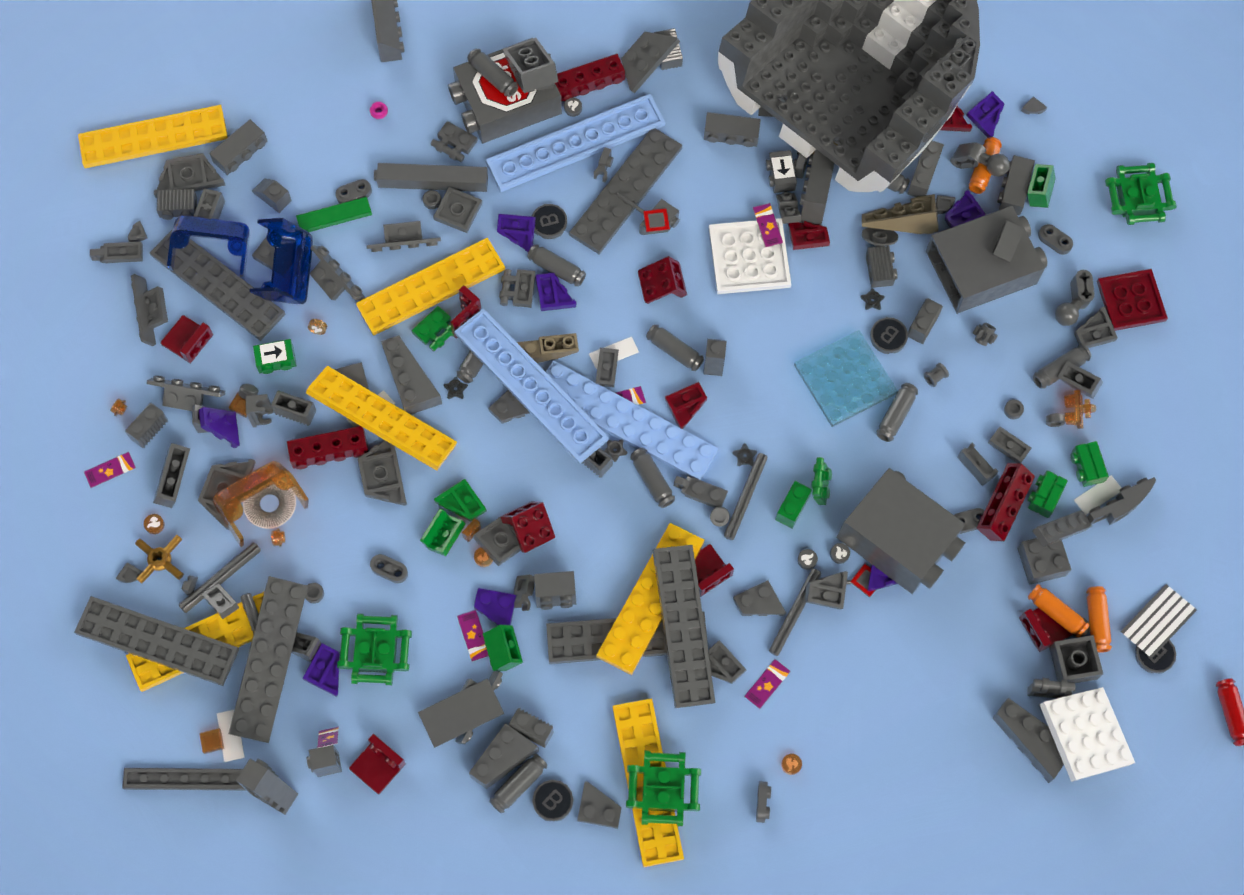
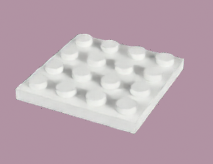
(743, 260)
(1087, 734)

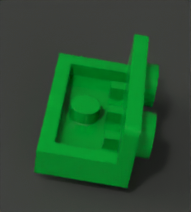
(442, 532)

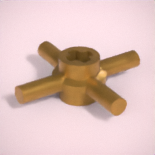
(164, 554)

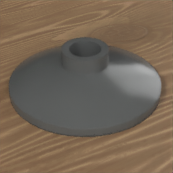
(879, 237)

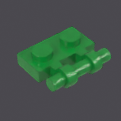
(431, 326)
(821, 480)

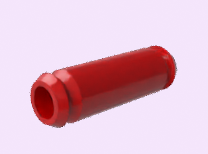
(1232, 709)

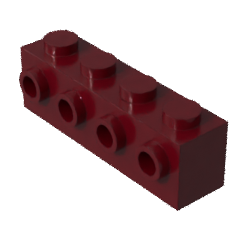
(590, 77)
(327, 447)
(1005, 502)

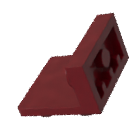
(662, 279)
(470, 306)
(187, 338)
(530, 525)
(711, 569)
(1042, 629)
(377, 765)

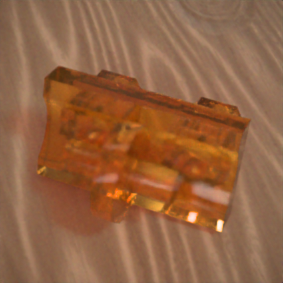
(1076, 400)

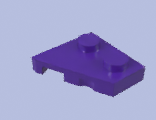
(517, 229)

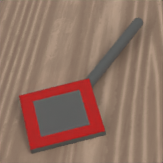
(654, 219)
(861, 580)

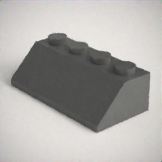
(387, 30)

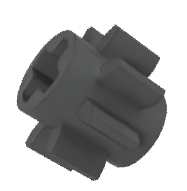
(985, 334)

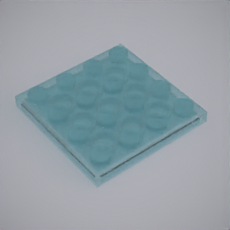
(845, 378)

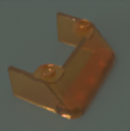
(229, 499)

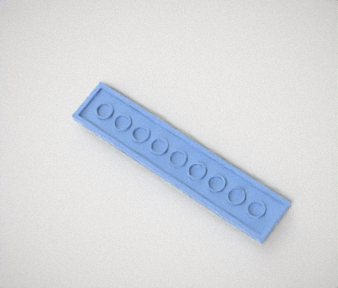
(575, 142)
(531, 386)
(635, 424)

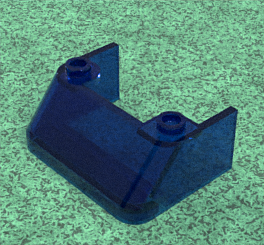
(234, 232)
(290, 262)

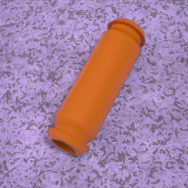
(980, 175)
(1058, 611)
(1099, 618)

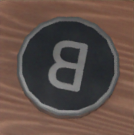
(550, 221)
(889, 335)
(1160, 662)
(553, 800)

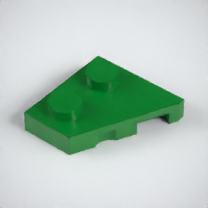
(461, 501)

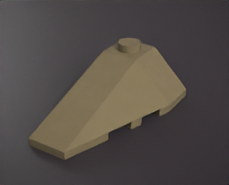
(914, 217)

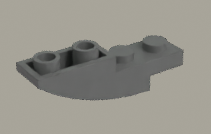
(1124, 503)

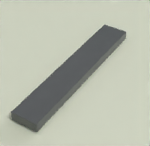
(181, 779)

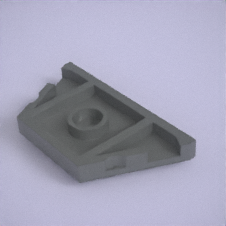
(646, 56)
(188, 173)
(382, 474)
(220, 477)

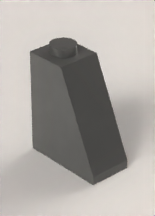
(715, 357)

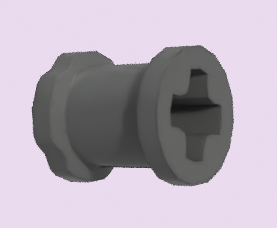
(936, 374)

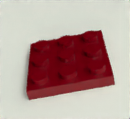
(1132, 299)

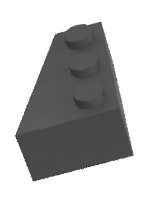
(502, 755)

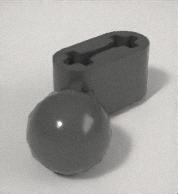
(972, 154)
(1082, 294)

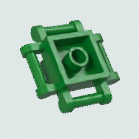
(1140, 194)
(374, 649)
(663, 788)

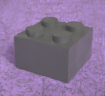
(1043, 562)
(555, 590)
(1076, 660)

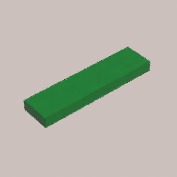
(334, 215)

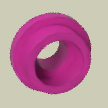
(378, 106)

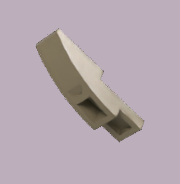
(551, 347)

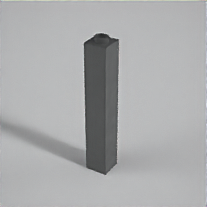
(431, 177)

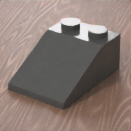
(531, 65)

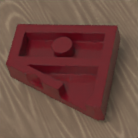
(807, 235)

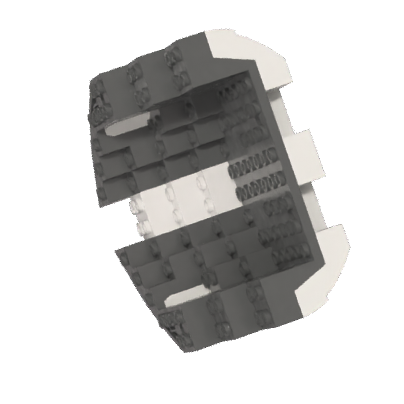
(854, 75)

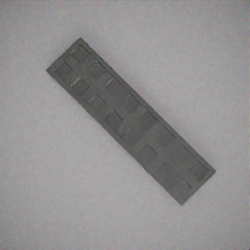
(633, 182)
(221, 287)
(683, 626)
(582, 640)
(156, 641)
(268, 659)

